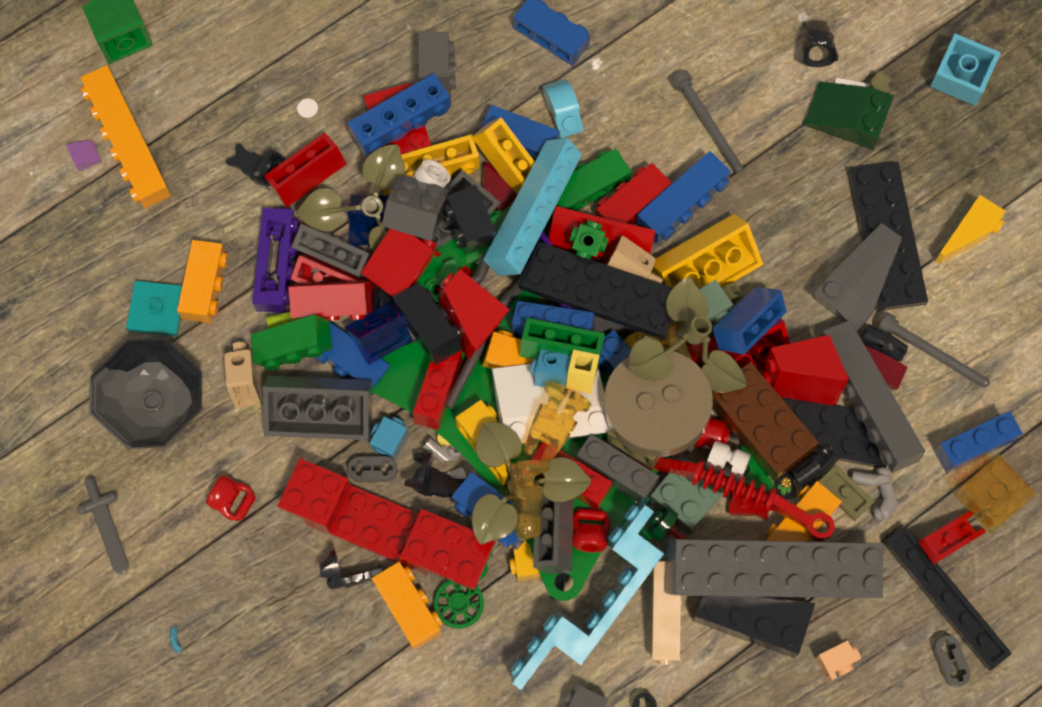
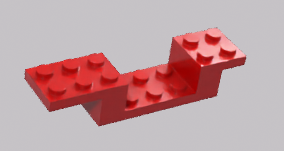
(384, 528)

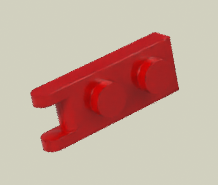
(950, 538)

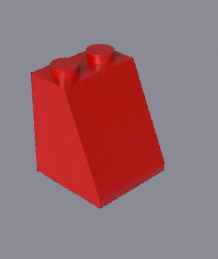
(471, 310)
(806, 371)

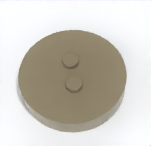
(661, 414)

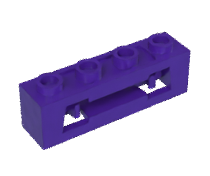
(275, 299)

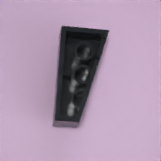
(759, 620)

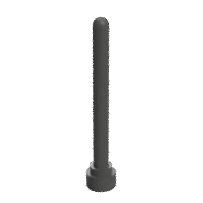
(682, 82)
(891, 326)

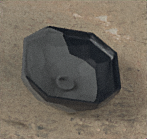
(146, 393)

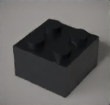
(470, 220)

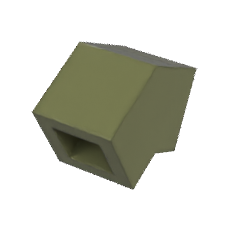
(881, 82)
(733, 292)

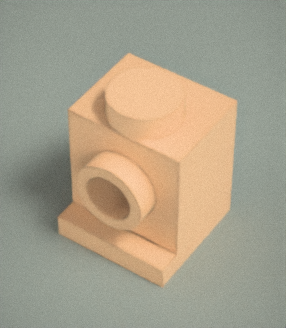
(838, 660)

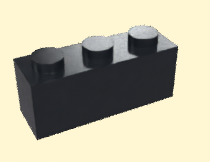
(428, 323)

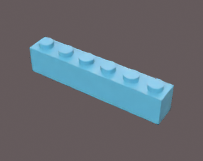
(532, 207)

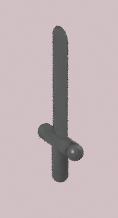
(105, 524)

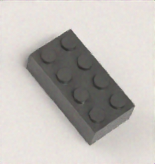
(317, 407)

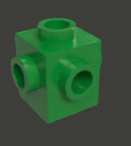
(591, 229)

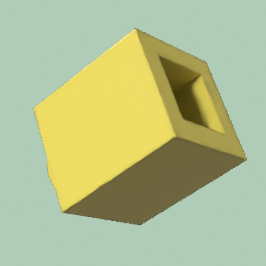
(582, 371)

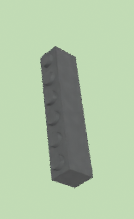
(874, 401)

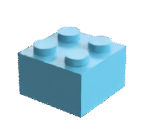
(965, 69)

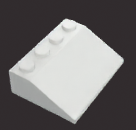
(519, 399)

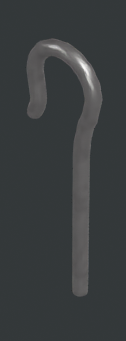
(470, 364)

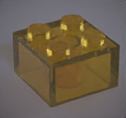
(994, 493)

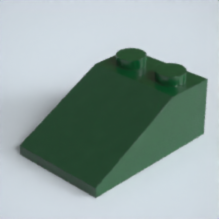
(849, 112)

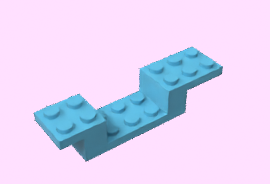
(567, 634)

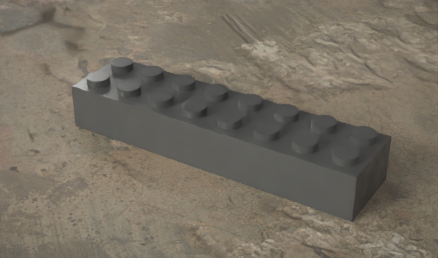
(773, 568)

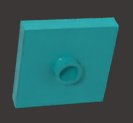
(154, 309)

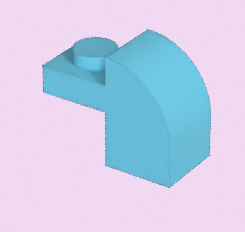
(564, 107)

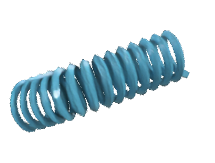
(173, 633)

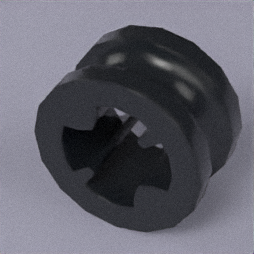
(636, 702)

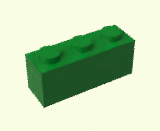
(558, 339)
(291, 342)

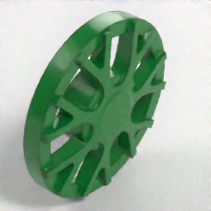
(459, 605)

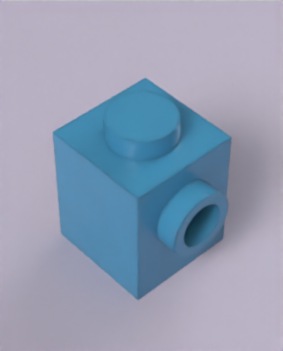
(551, 367)
(389, 437)

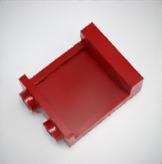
(399, 261)

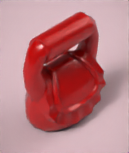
(224, 494)
(590, 537)

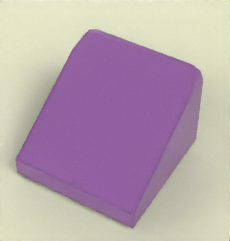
(83, 154)

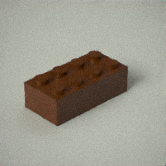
(765, 424)

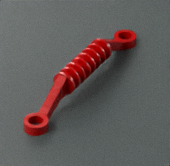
(771, 500)

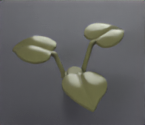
(323, 207)
(687, 304)
(494, 517)

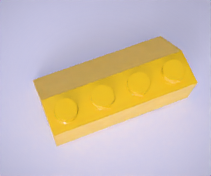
(717, 254)

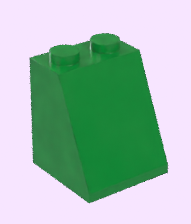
(117, 28)

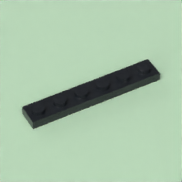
(948, 599)

